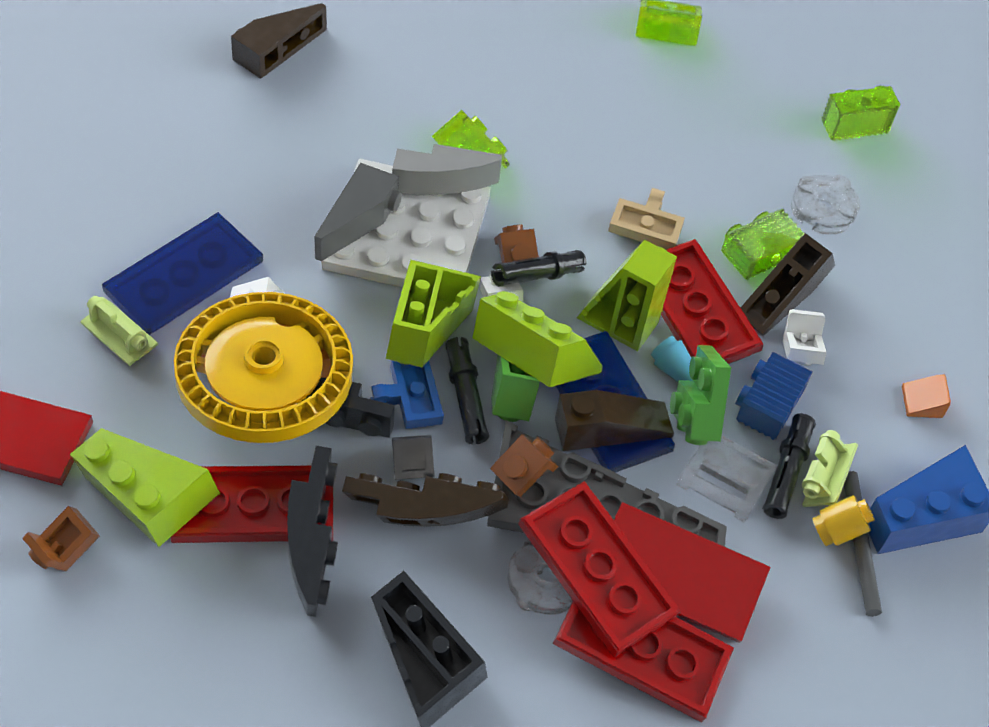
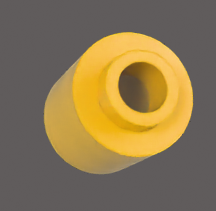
(843, 521)

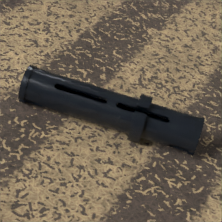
(550, 266)
(464, 376)
(793, 452)

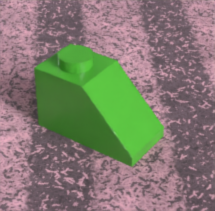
(512, 392)

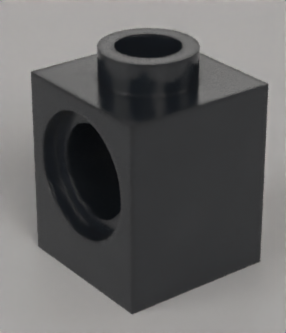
(413, 457)

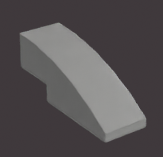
(445, 170)

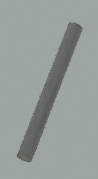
(864, 555)

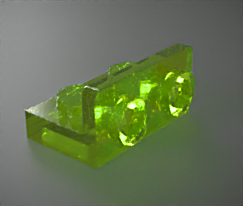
(669, 21)
(469, 134)

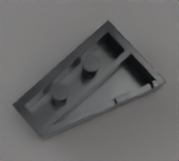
(428, 650)

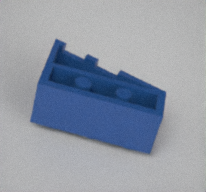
(932, 505)

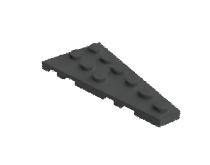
(606, 485)

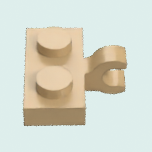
(647, 221)

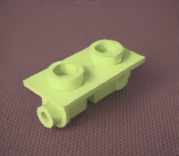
(117, 330)
(829, 472)

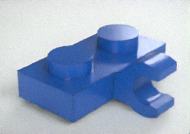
(414, 392)

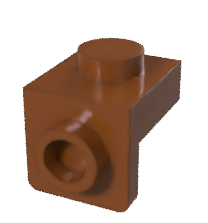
(516, 243)
(524, 464)
(62, 540)

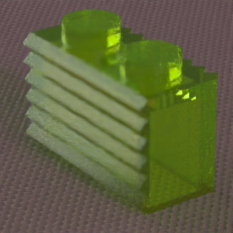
(860, 112)
(760, 242)

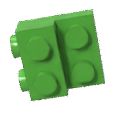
(702, 402)

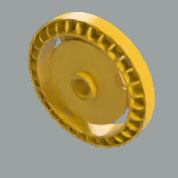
(263, 367)

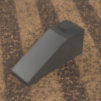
(358, 210)

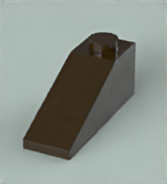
(275, 38)
(788, 284)
(609, 419)

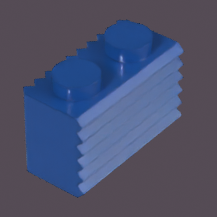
(772, 395)

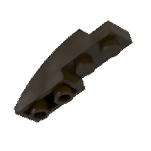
(438, 504)

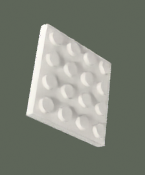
(423, 229)

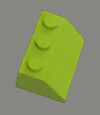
(533, 340)

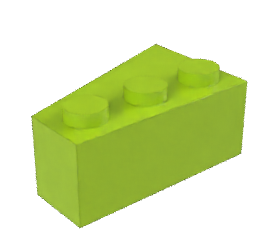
(632, 296)
(429, 311)
(145, 483)

